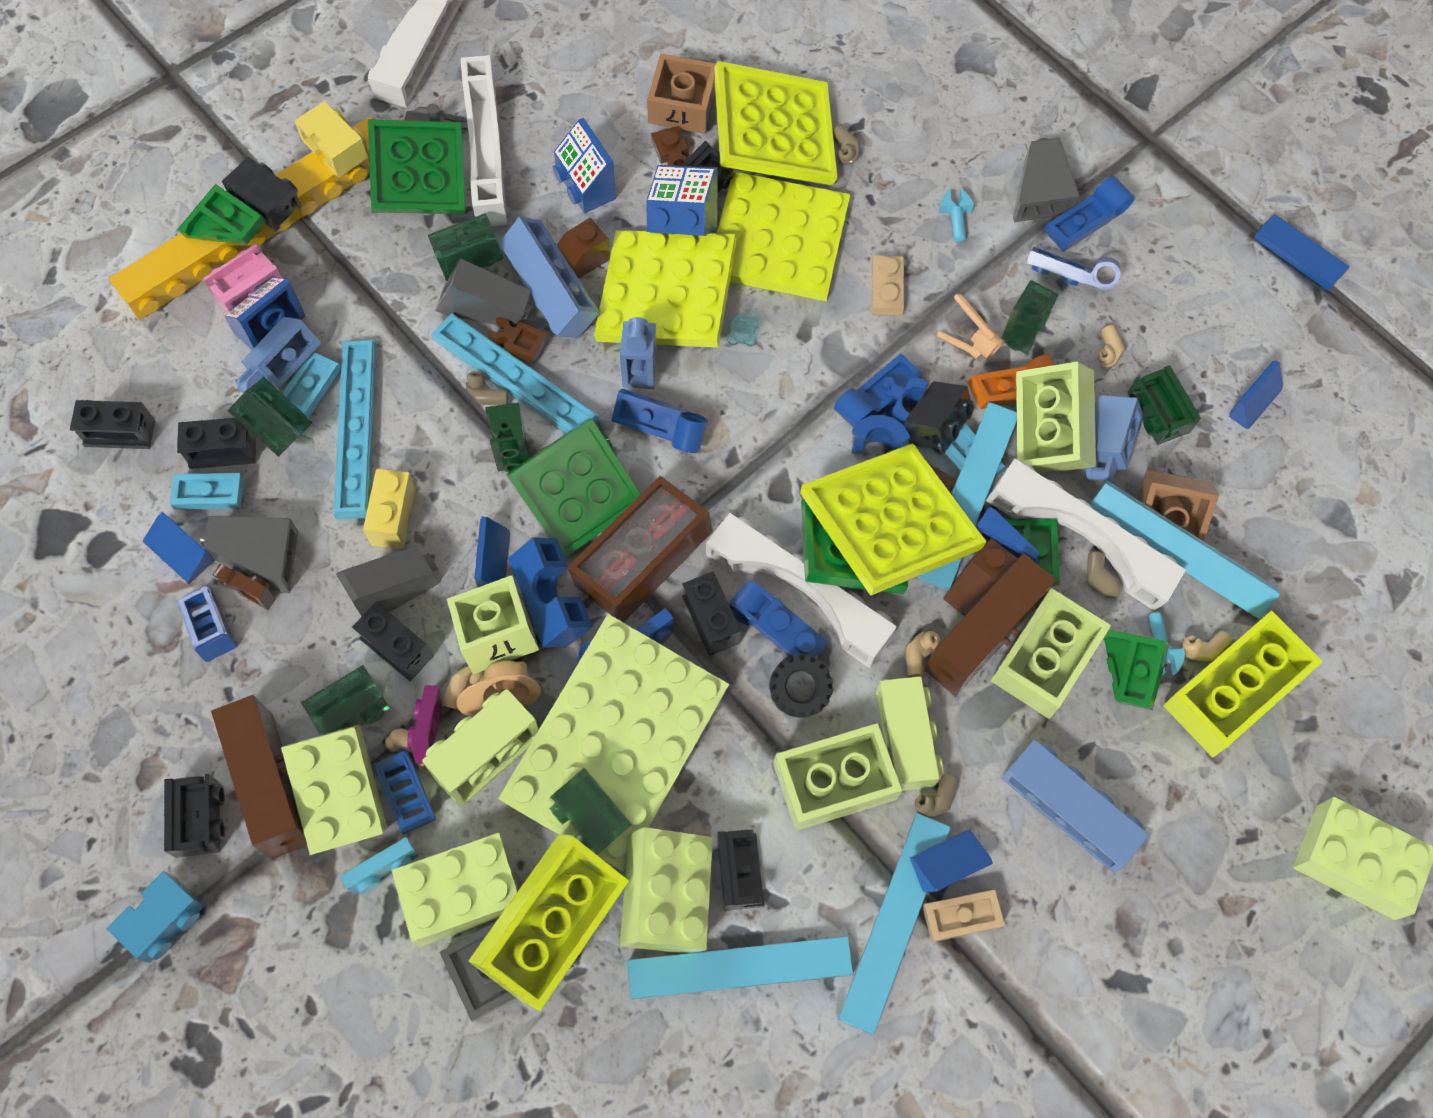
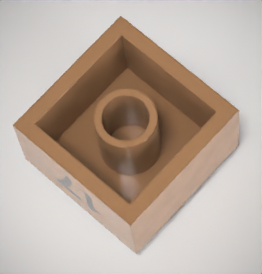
(682, 93)

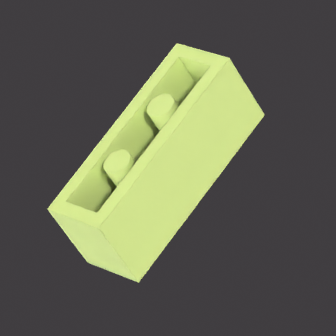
(909, 732)

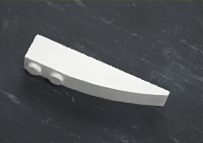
(411, 50)

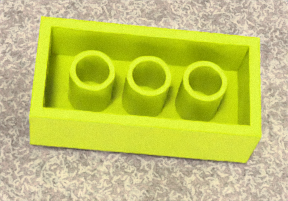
(1242, 684)
(549, 921)

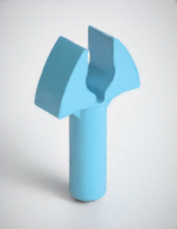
(965, 206)
(1159, 632)

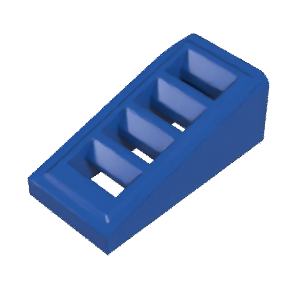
(996, 527)
(214, 642)
(391, 765)

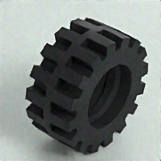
(822, 680)

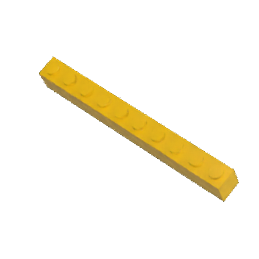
(186, 261)

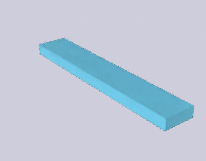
(511, 374)
(355, 429)
(977, 477)
(1189, 551)
(890, 931)
(739, 968)

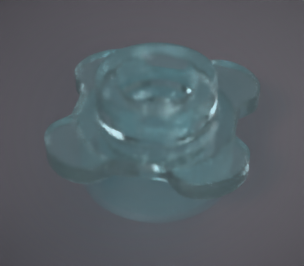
(744, 323)

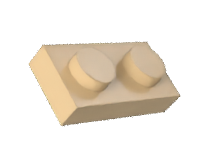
(887, 285)
(963, 915)

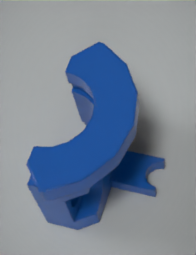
(905, 397)
(879, 429)

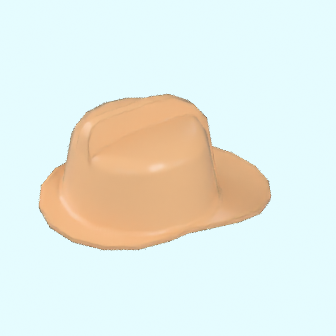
(497, 678)

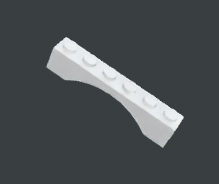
(484, 139)
(745, 550)
(1142, 570)

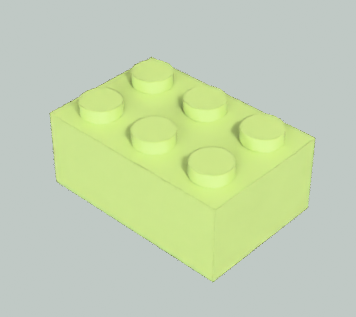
(1056, 417)
(1050, 653)
(481, 747)
(837, 777)
(334, 789)
(1365, 859)
(455, 889)
(666, 891)

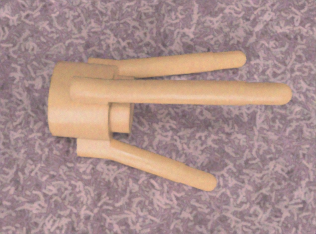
(985, 339)

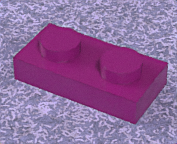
(427, 713)

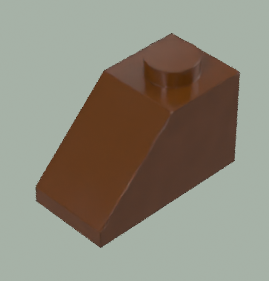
(585, 247)
(979, 576)

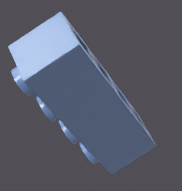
(549, 278)
(1076, 806)

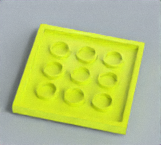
(774, 123)
(783, 234)
(669, 282)
(892, 518)

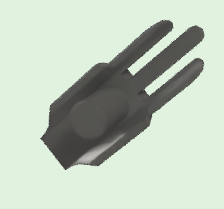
(433, 113)

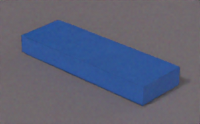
(1301, 252)

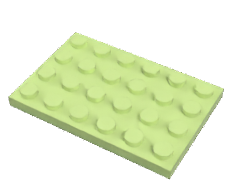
(624, 719)

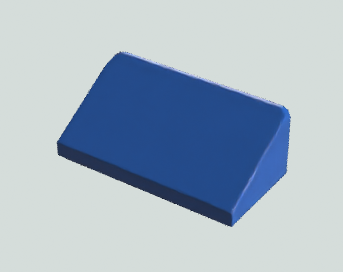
(1258, 396)
(177, 548)
(491, 552)
(949, 861)

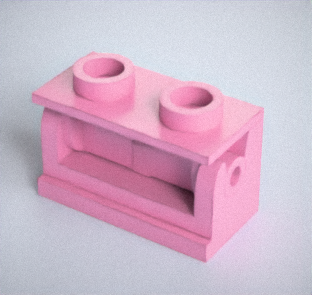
(240, 277)

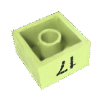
(492, 624)

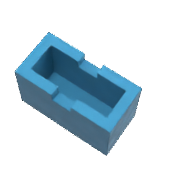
(158, 919)

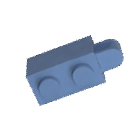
(638, 353)
(278, 354)
(1115, 435)

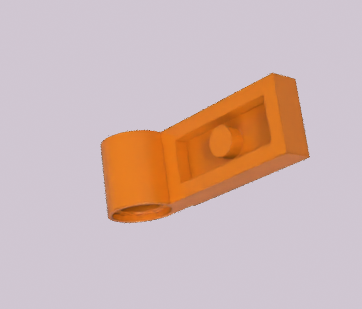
(1001, 386)

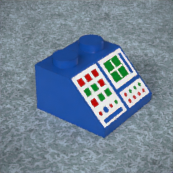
(585, 168)
(683, 200)
(263, 310)

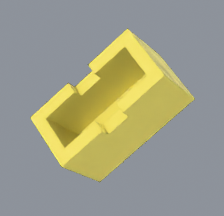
(329, 133)
(389, 509)

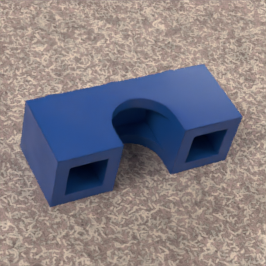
(536, 570)

